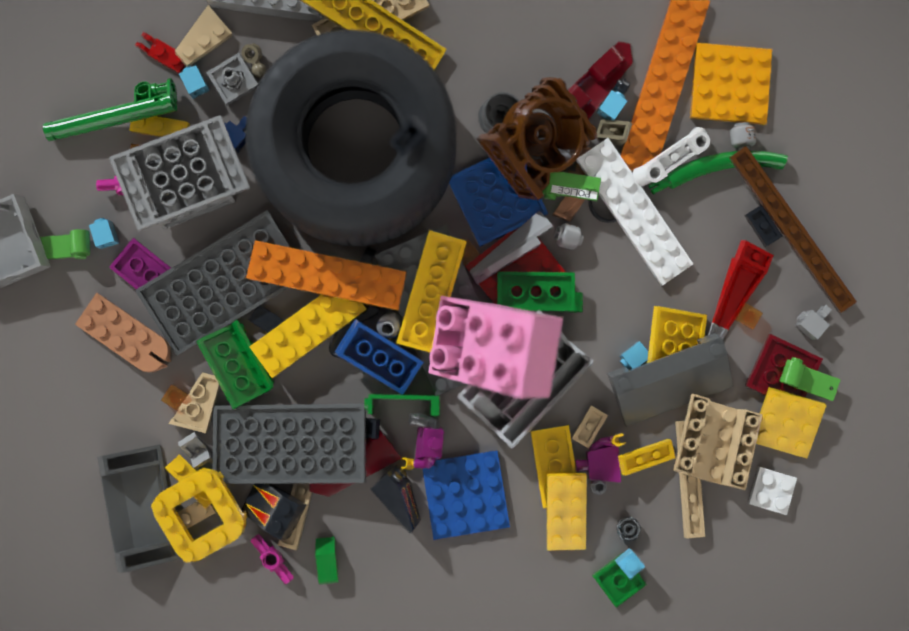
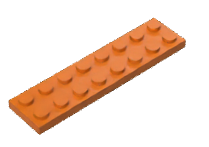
(326, 275)

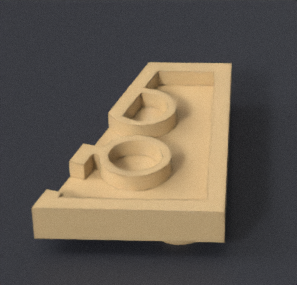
(202, 38)
(197, 408)

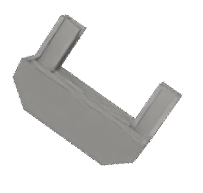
(515, 416)

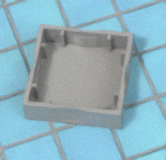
(19, 242)

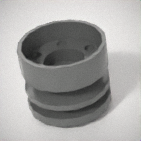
(494, 105)

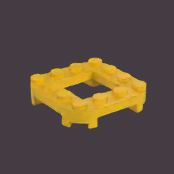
(222, 500)

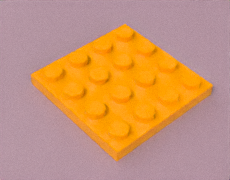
(731, 83)

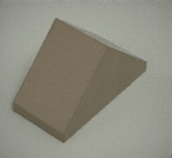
(614, 130)

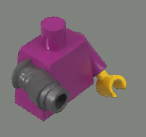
(428, 443)
(602, 463)

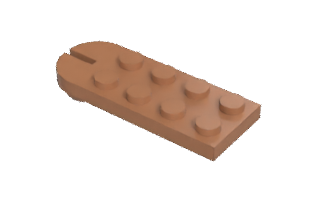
(124, 334)

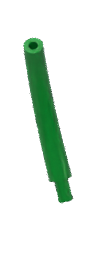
(713, 163)

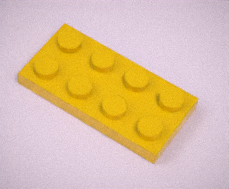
(552, 455)
(566, 511)

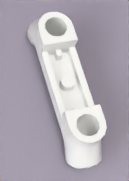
(658, 167)

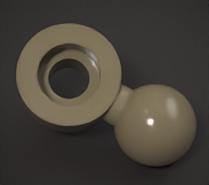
(258, 69)

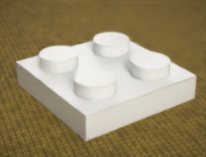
(772, 490)

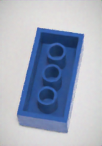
(378, 357)

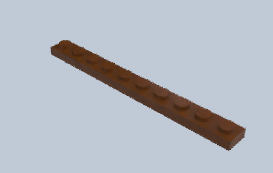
(792, 229)

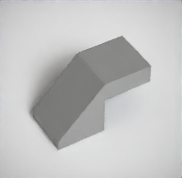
(197, 451)

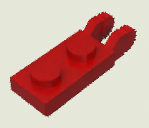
(162, 53)

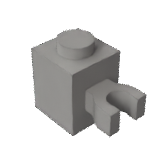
(813, 323)

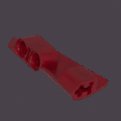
(602, 77)
(379, 455)

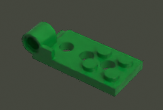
(568, 301)

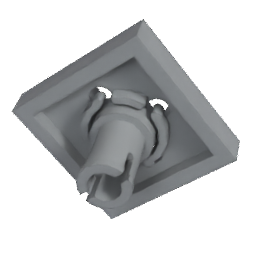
(228, 73)

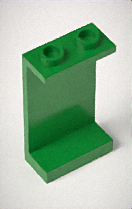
(369, 403)

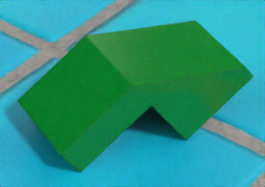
(326, 560)

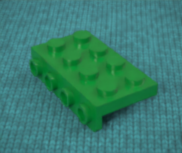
(235, 364)

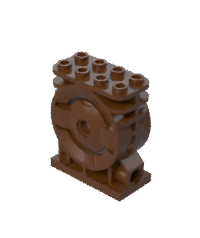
(558, 143)

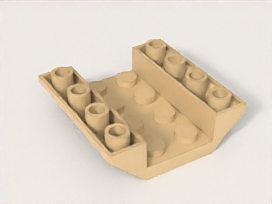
(717, 443)

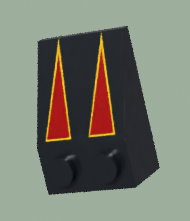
(397, 495)
(273, 510)

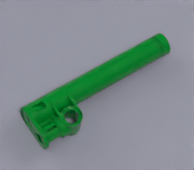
(148, 102)

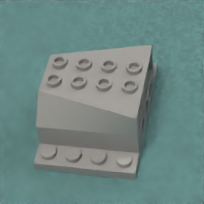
(180, 175)

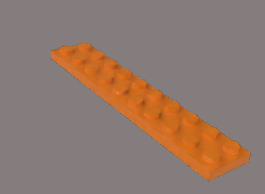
(664, 81)

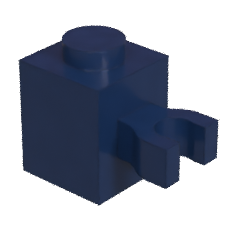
(237, 133)

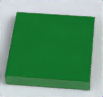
(617, 584)

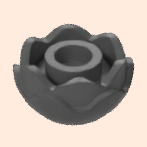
(634, 531)

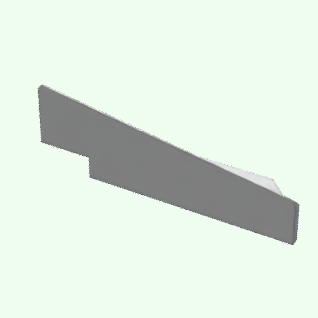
(513, 248)

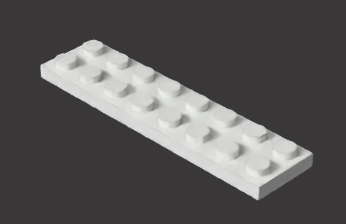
(635, 212)

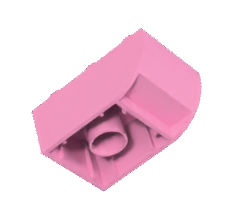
(495, 347)

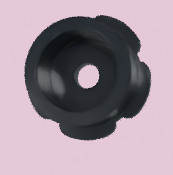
(622, 86)

